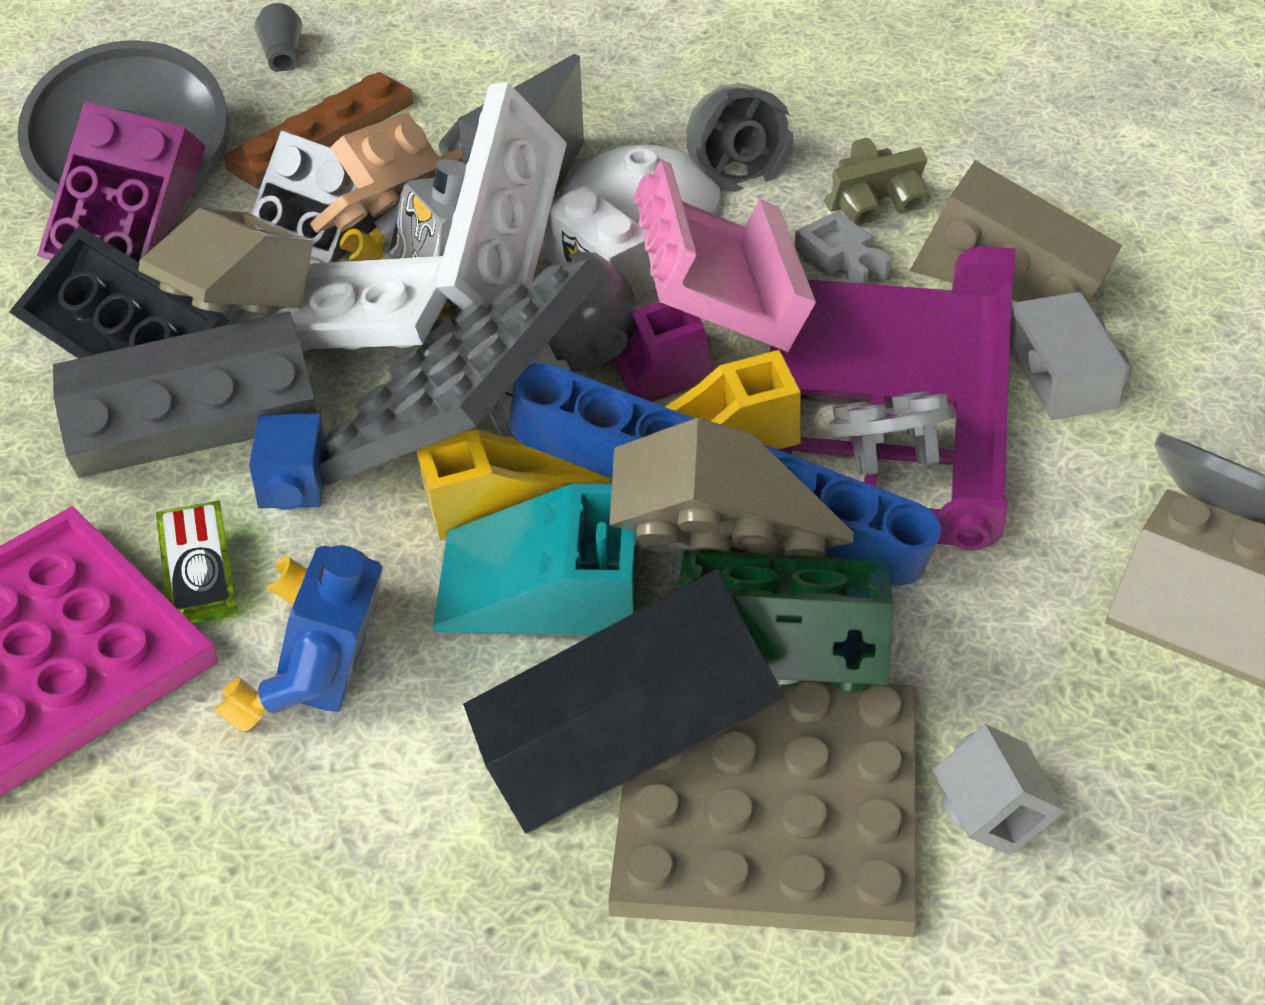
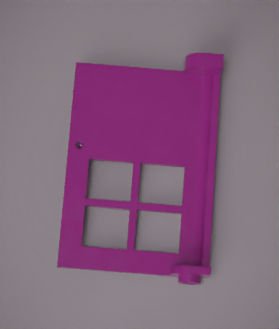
(910, 340)

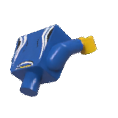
(322, 638)

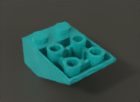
(540, 568)

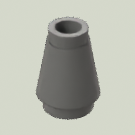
(280, 35)

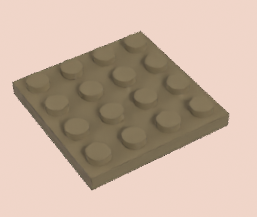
(781, 820)

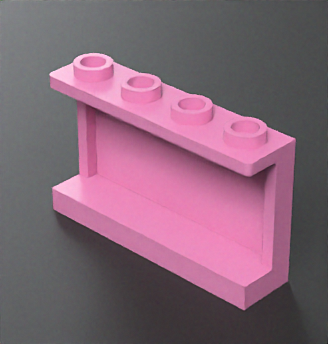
(721, 269)

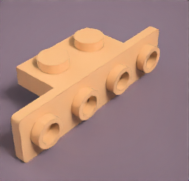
(380, 164)

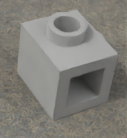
(997, 790)

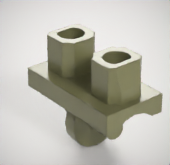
(877, 175)

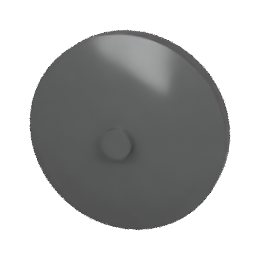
(127, 77)

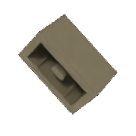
(231, 260)

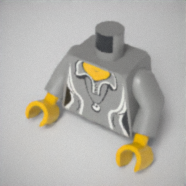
(417, 223)

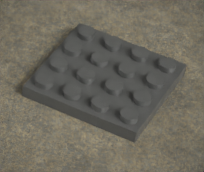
(457, 372)

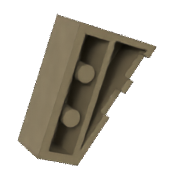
(1052, 248)

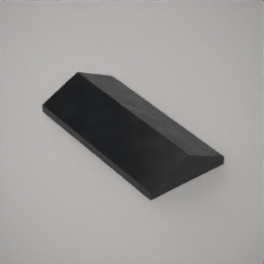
(99, 302)
(621, 702)

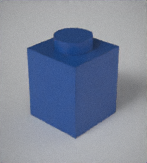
(287, 461)

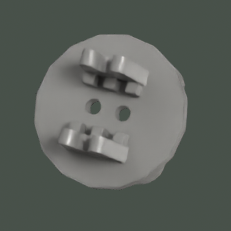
(911, 412)

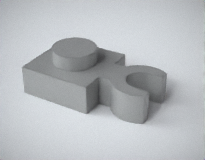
(841, 244)

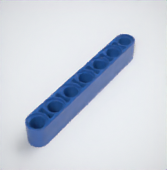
(588, 419)

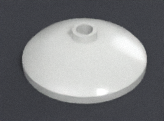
(619, 170)

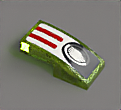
(197, 561)

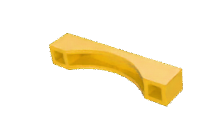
(490, 472)

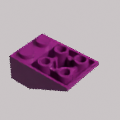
(123, 181)

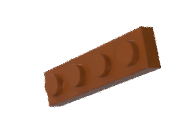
(339, 114)

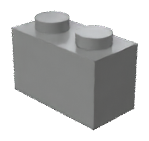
(1068, 355)

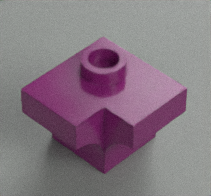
(665, 354)

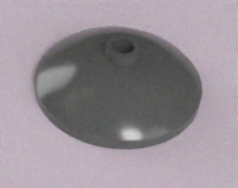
(1213, 478)

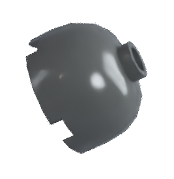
(739, 126)
(601, 323)

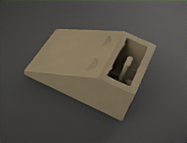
(717, 494)

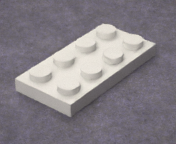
(501, 200)
(363, 304)

